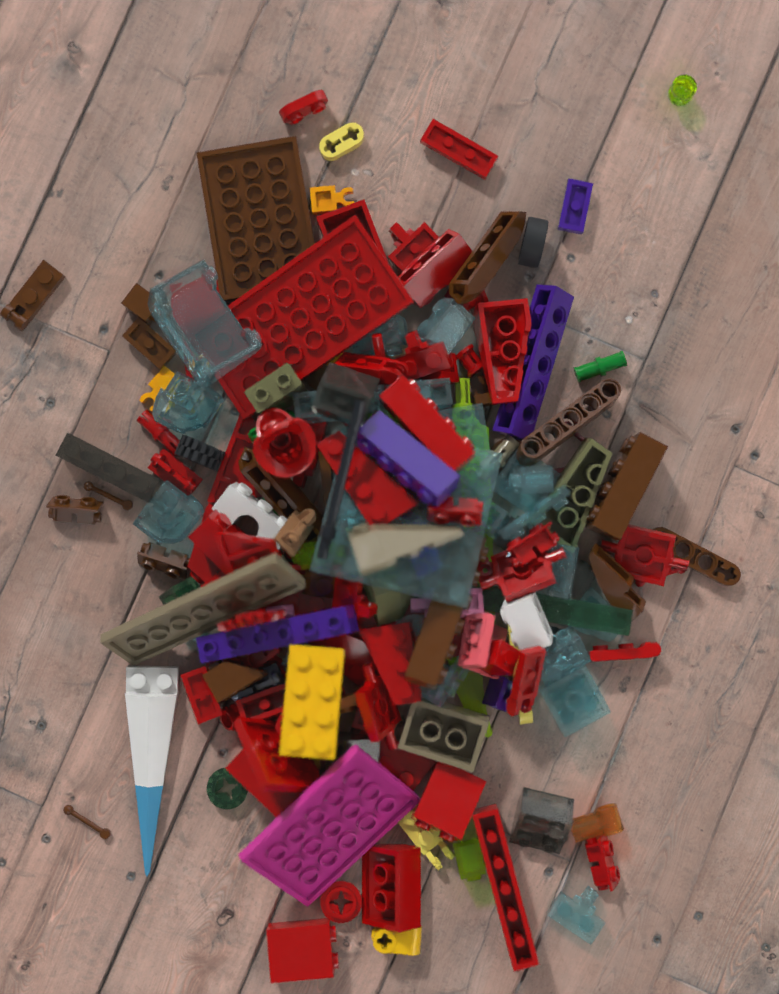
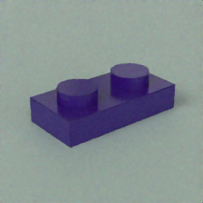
(575, 206)

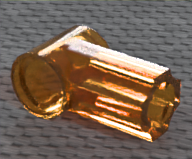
(603, 821)

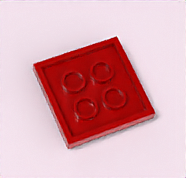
(274, 770)

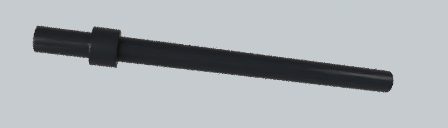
(328, 531)

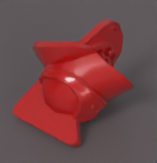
(283, 444)

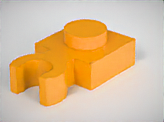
(326, 199)
(161, 380)

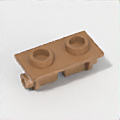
(295, 530)

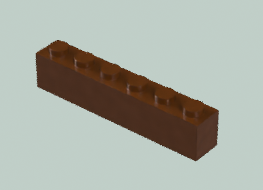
(436, 638)

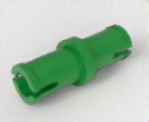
(600, 366)

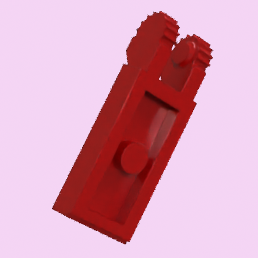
(378, 367)
(624, 652)
(526, 680)

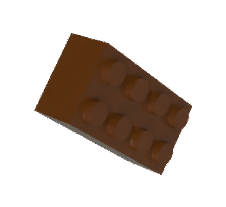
(626, 486)

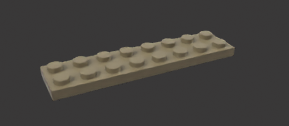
(203, 608)

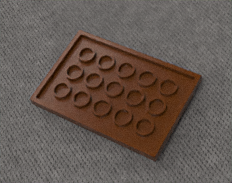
(254, 211)

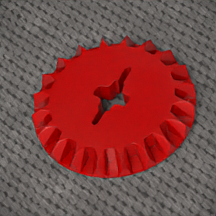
(251, 618)

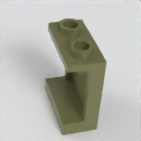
(276, 390)

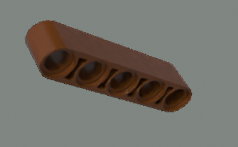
(574, 412)

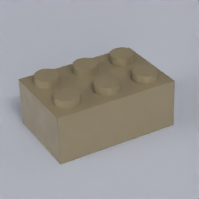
(445, 733)

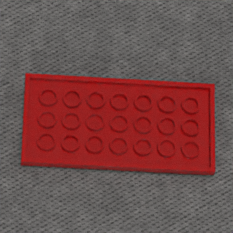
(315, 308)

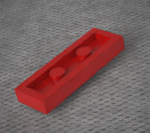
(459, 149)

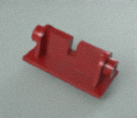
(173, 470)
(466, 513)
(522, 548)
(606, 872)

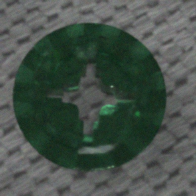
(222, 799)

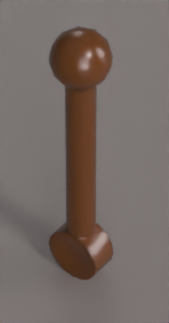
(127, 505)
(104, 833)

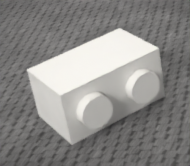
(527, 622)

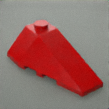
(502, 344)

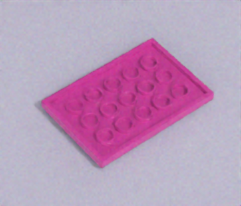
(330, 826)

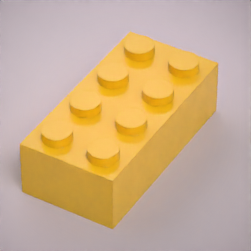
(312, 702)

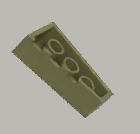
(582, 479)

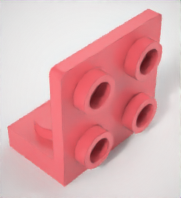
(476, 640)

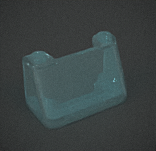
(201, 324)

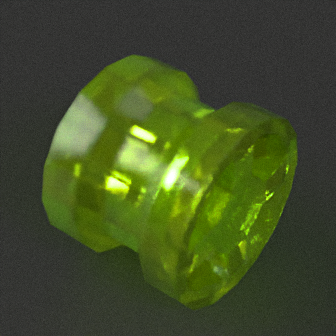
(678, 95)

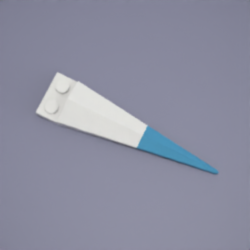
(151, 713)

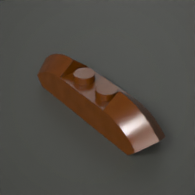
(487, 256)
(278, 492)

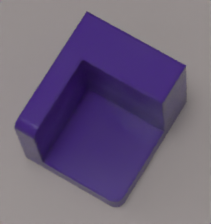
(497, 693)

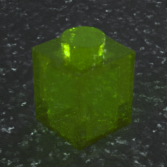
(469, 859)

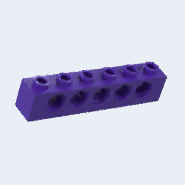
(548, 317)
(277, 634)

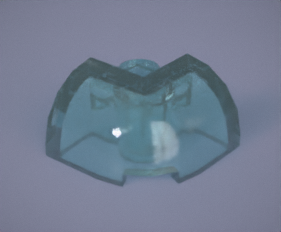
(185, 404)
(169, 515)

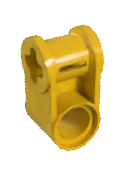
(397, 943)

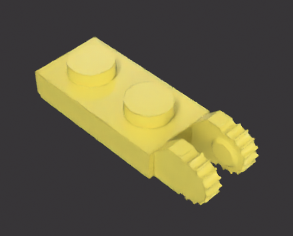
(425, 839)

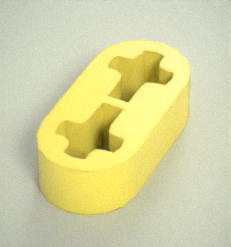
(344, 146)

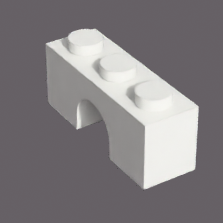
(239, 501)

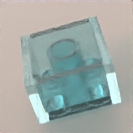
(574, 701)

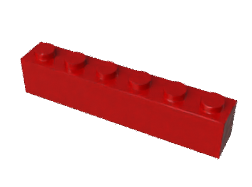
(505, 887)

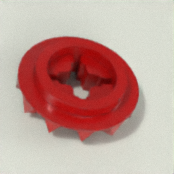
(332, 910)

